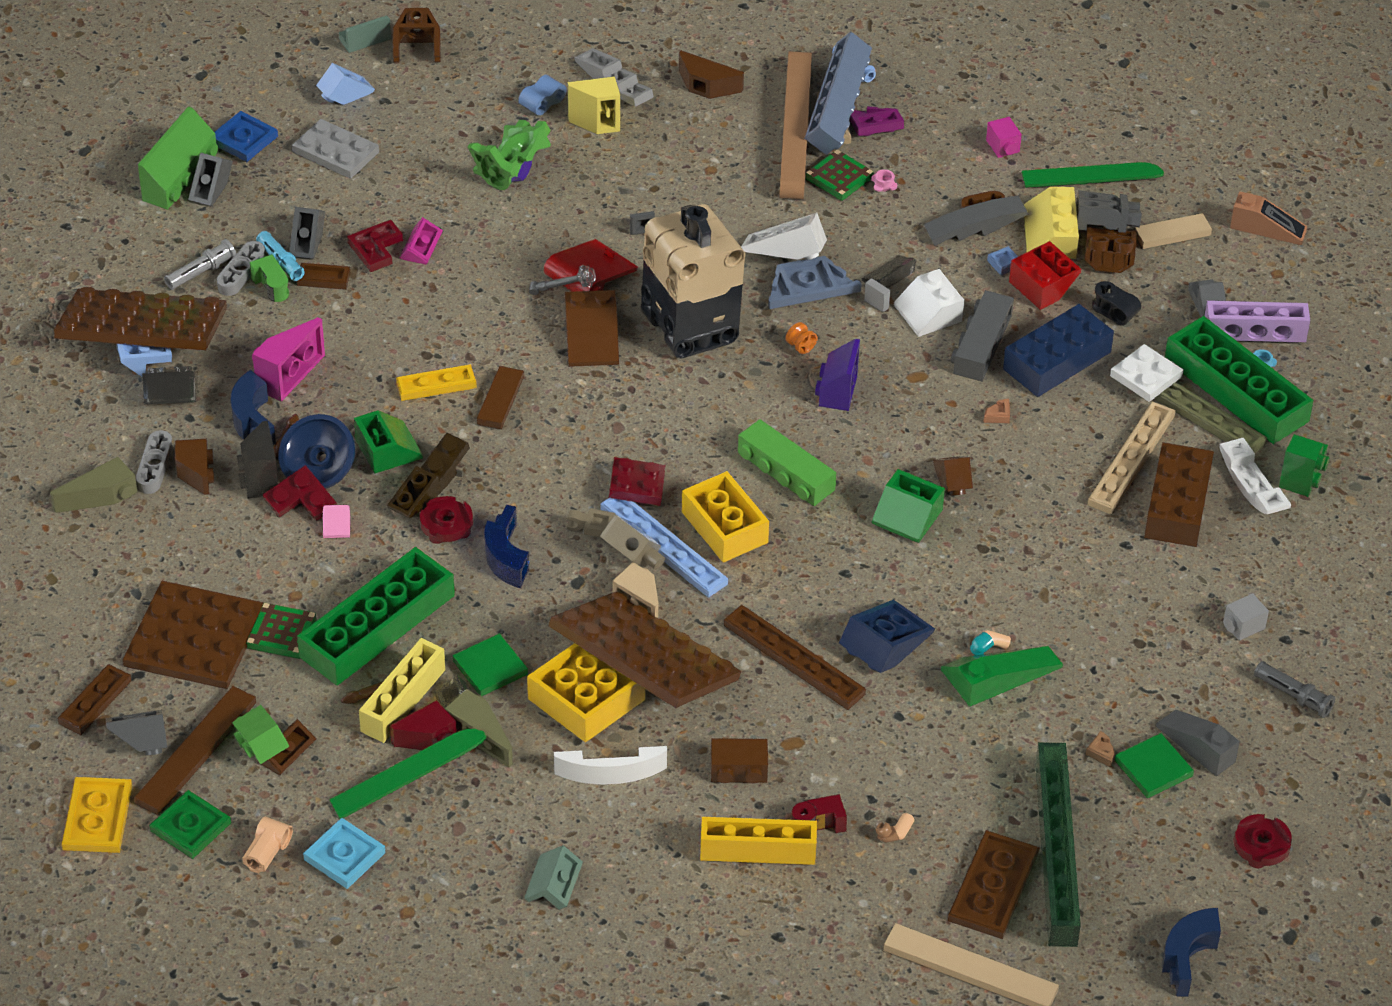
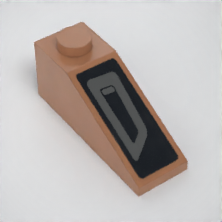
(1263, 218)

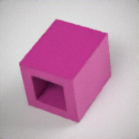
(1003, 137)

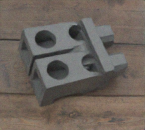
(1107, 211)

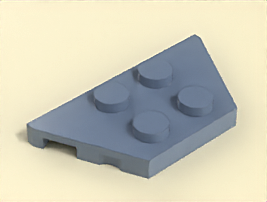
(809, 281)

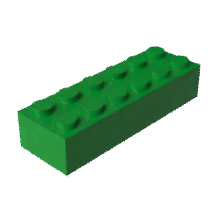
(1239, 380)
(376, 616)

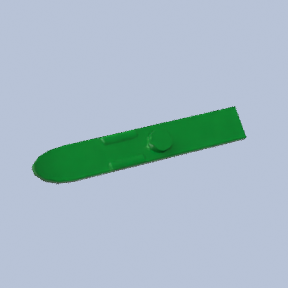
(1091, 174)
(406, 771)

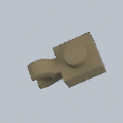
(593, 522)

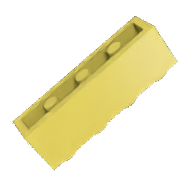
(402, 689)

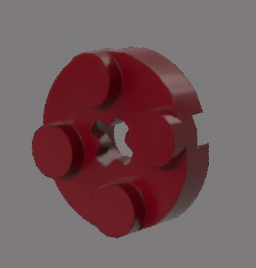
(446, 531)
(1259, 853)

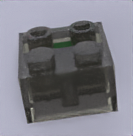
(170, 387)

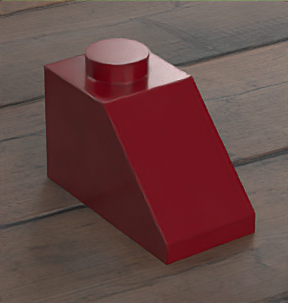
(423, 727)

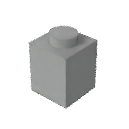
(1245, 617)

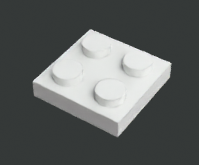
(1146, 372)

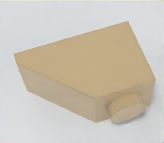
(639, 587)

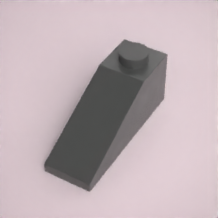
(1202, 740)

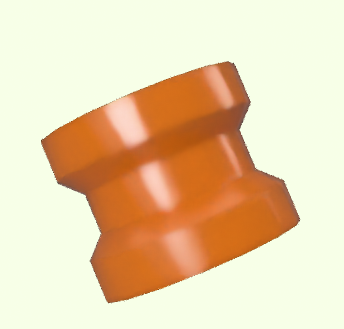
(801, 338)

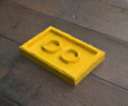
(97, 814)

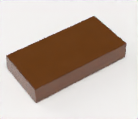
(325, 276)

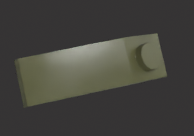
(97, 488)
(474, 712)

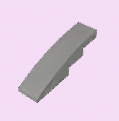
(603, 65)

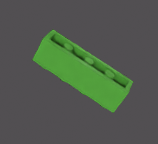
(786, 462)

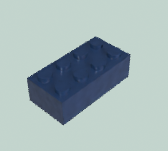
(1058, 350)

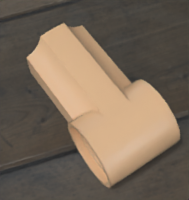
(269, 838)

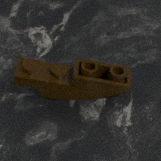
(430, 479)

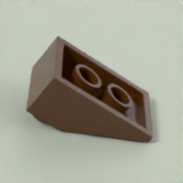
(591, 328)

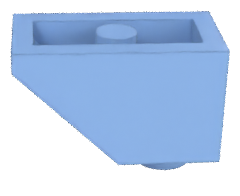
(343, 85)

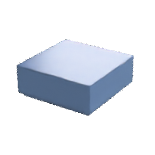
(1001, 260)

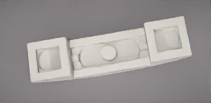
(1249, 478)
(610, 770)

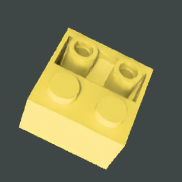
(595, 105)

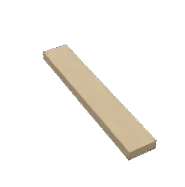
(1131, 458)
(970, 967)

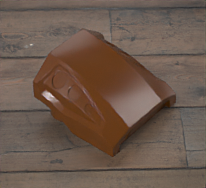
(1110, 249)

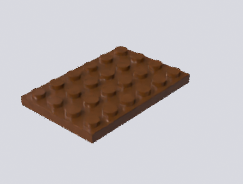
(141, 319)
(645, 649)

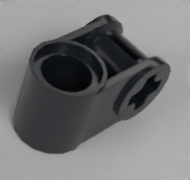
(1117, 304)

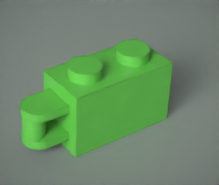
(259, 735)

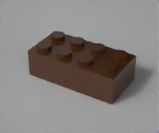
(1179, 494)

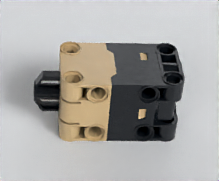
(692, 280)

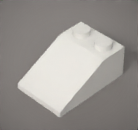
(791, 240)

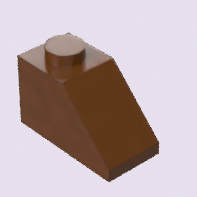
(954, 474)

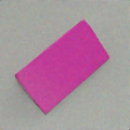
(421, 242)

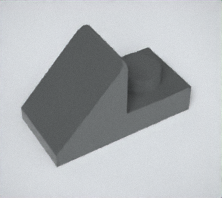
(1206, 291)

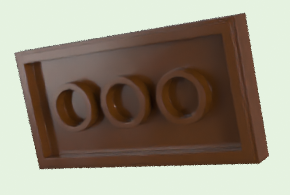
(993, 884)

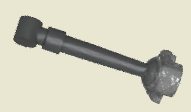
(585, 276)

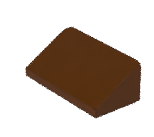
(299, 740)

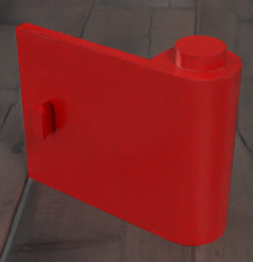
(603, 260)

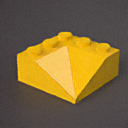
(582, 692)

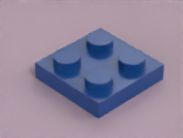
(244, 136)

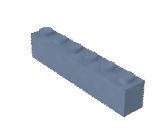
(838, 93)

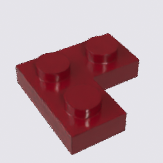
(372, 243)
(296, 489)

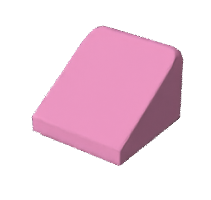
(336, 521)

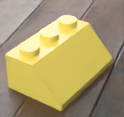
(1053, 219)

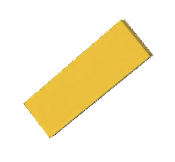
(436, 382)

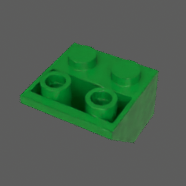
(385, 441)
(909, 506)

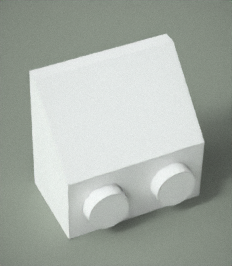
(930, 303)

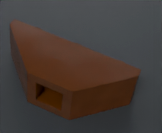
(709, 77)

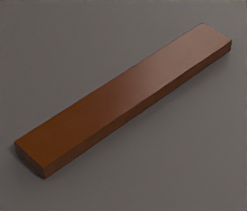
(795, 657)
(194, 751)

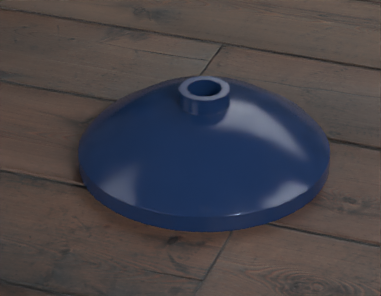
(312, 438)

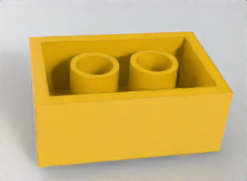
(725, 516)

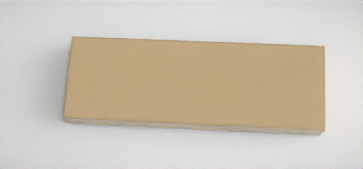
(1173, 231)

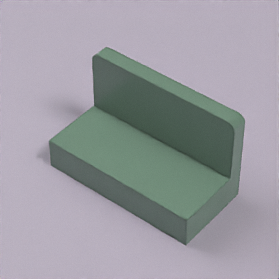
(366, 34)
(554, 877)

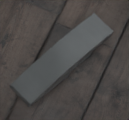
(978, 217)

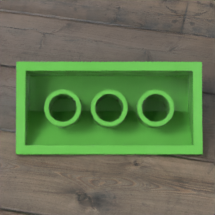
(174, 159)

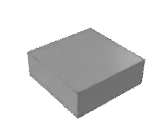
(877, 295)

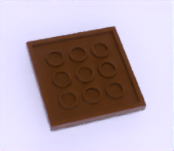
(193, 634)

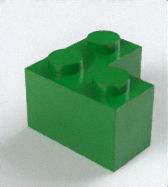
(1303, 464)

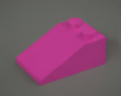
(289, 357)

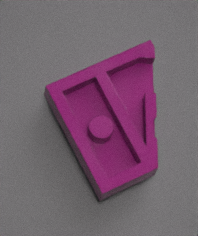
(876, 120)

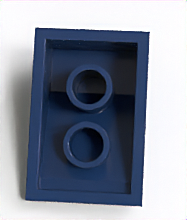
(884, 635)

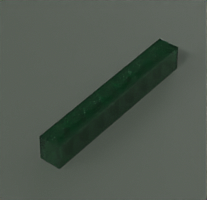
(1057, 845)

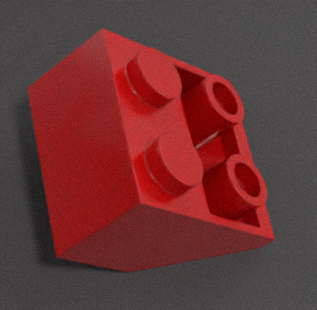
(1043, 274)

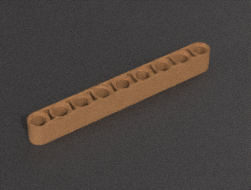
(795, 125)

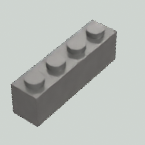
(982, 336)

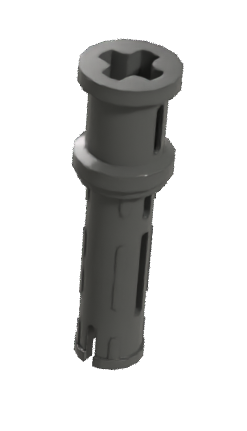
(1304, 693)

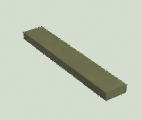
(1209, 416)

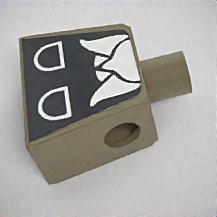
(633, 542)

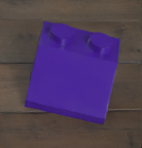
(839, 377)

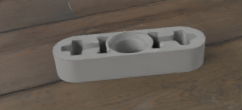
(239, 277)
(157, 471)

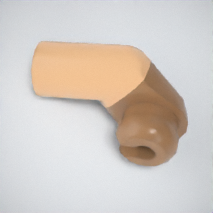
(896, 832)

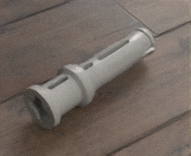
(209, 260)

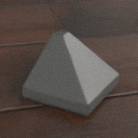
(638, 222)

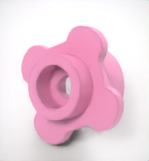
(884, 180)

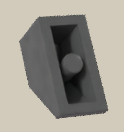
(210, 179)
(306, 232)

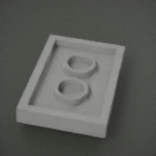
(335, 148)

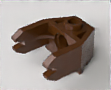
(404, 31)

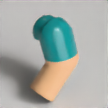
(988, 639)

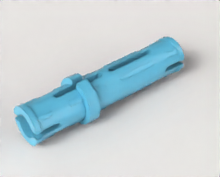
(285, 259)

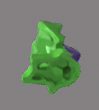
(513, 156)

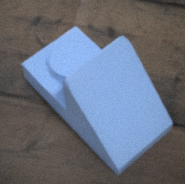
(137, 356)

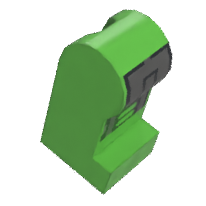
(272, 277)

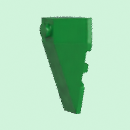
(994, 673)

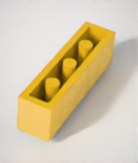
(758, 840)

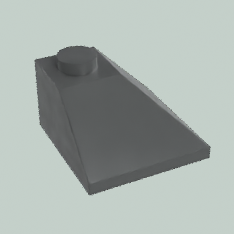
(140, 730)

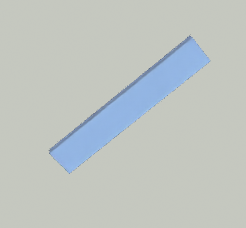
(676, 552)

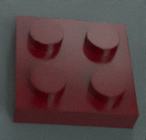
(637, 481)

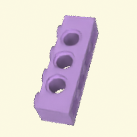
(1261, 320)

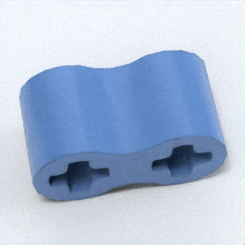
(542, 95)

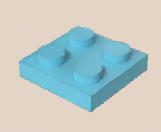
(344, 853)

